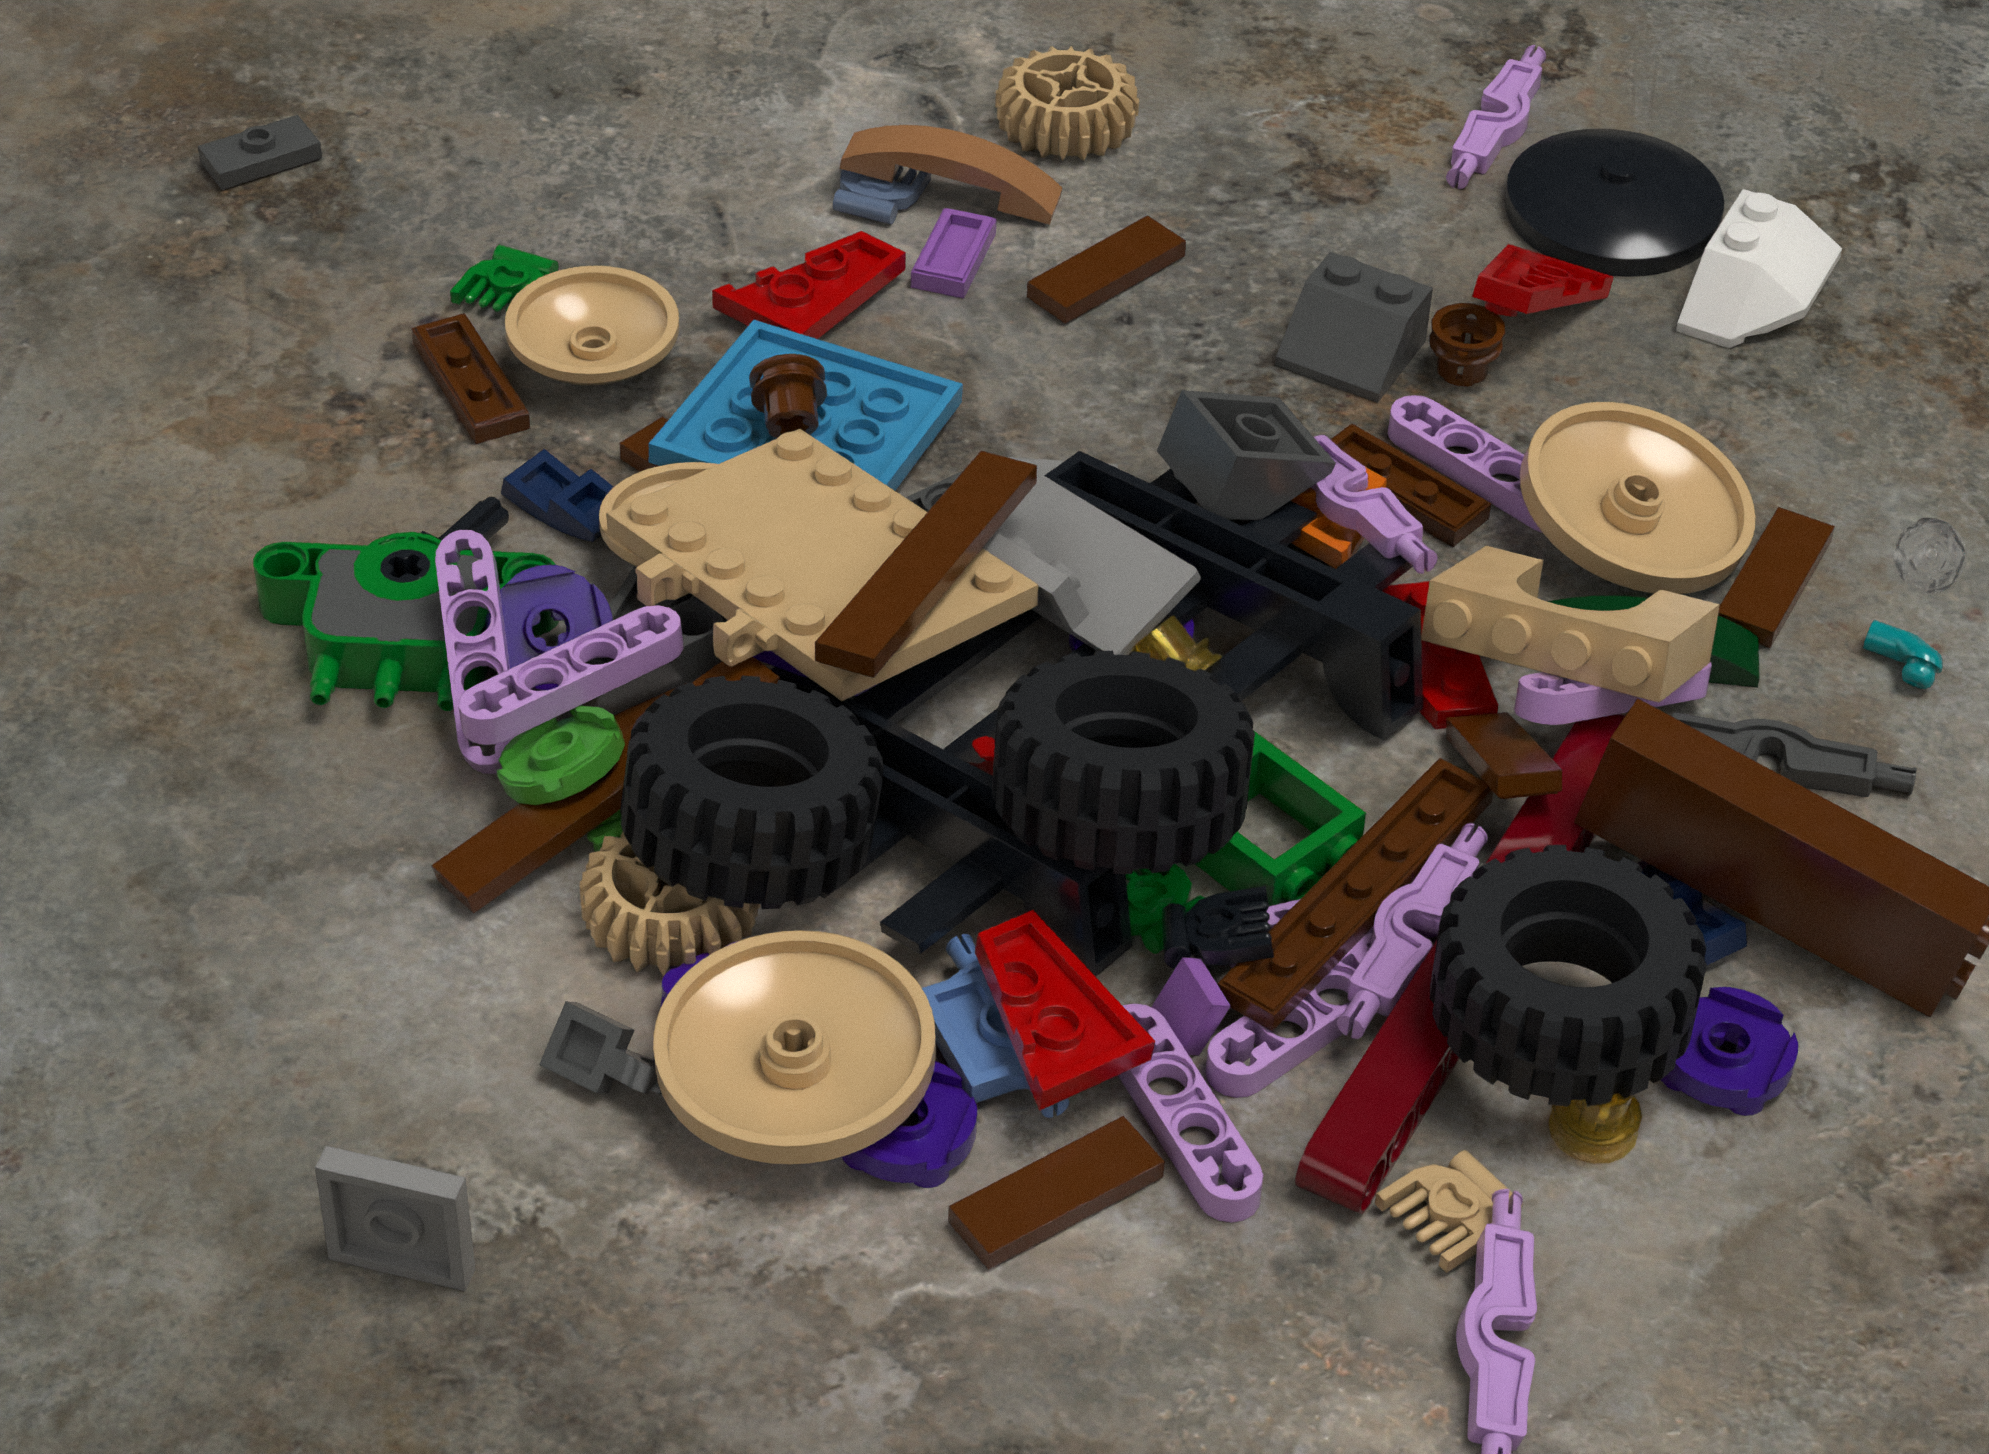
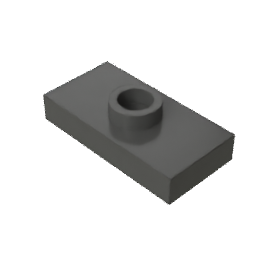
(259, 152)

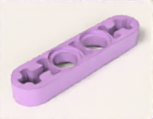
(1429, 428)
(471, 651)
(1560, 700)
(509, 707)
(1274, 1053)
(1192, 1108)

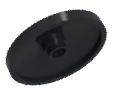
(1613, 201)

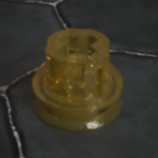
(1174, 641)
(1596, 1131)

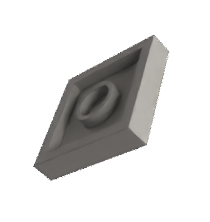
(396, 1218)

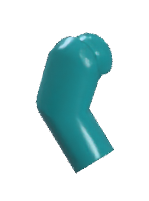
(1903, 646)

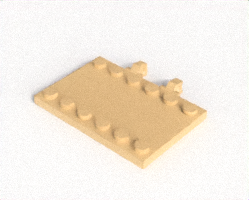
(785, 547)

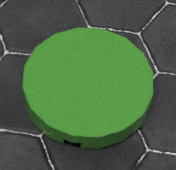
(561, 756)

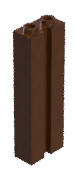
(1787, 859)

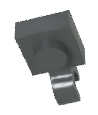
(595, 1052)

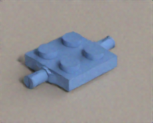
(973, 1032)

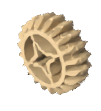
(1067, 103)
(649, 919)

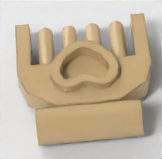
(1456, 1204)

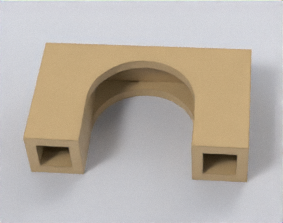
(1494, 612)

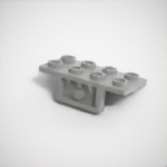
(1090, 568)

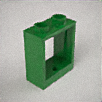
(1329, 816)

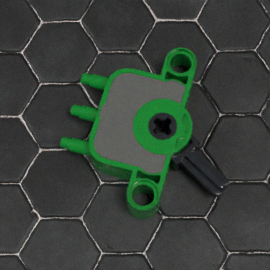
(377, 607)

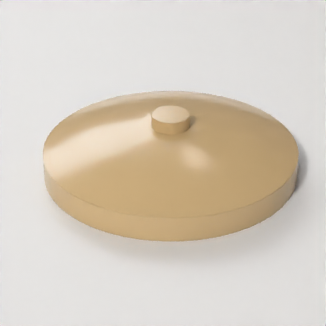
(1637, 497)
(794, 1047)

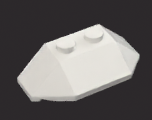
(1757, 272)

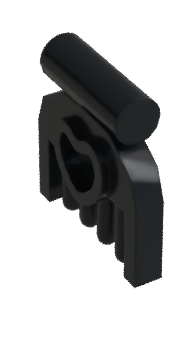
(1219, 929)

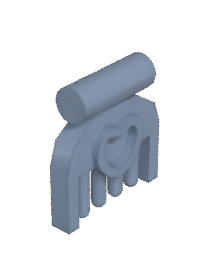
(878, 198)

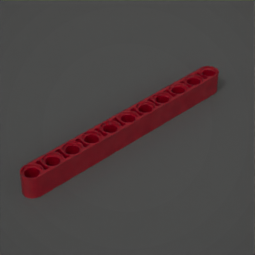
(1409, 1054)

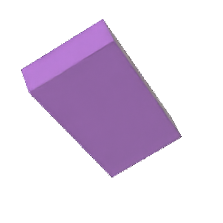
(953, 253)

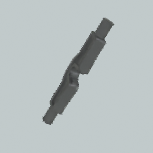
(1807, 759)

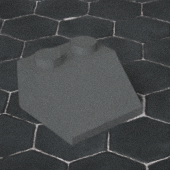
(1355, 327)
(1241, 453)

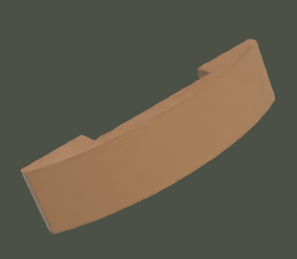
(956, 156)

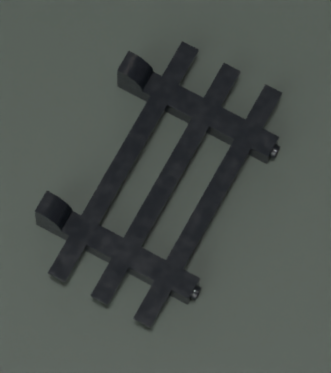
(1246, 573)

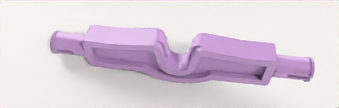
(1502, 118)
(1370, 512)
(1395, 947)
(1501, 1301)

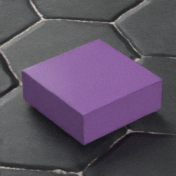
(1192, 1004)

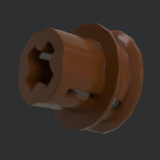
(1449, 344)
(788, 392)

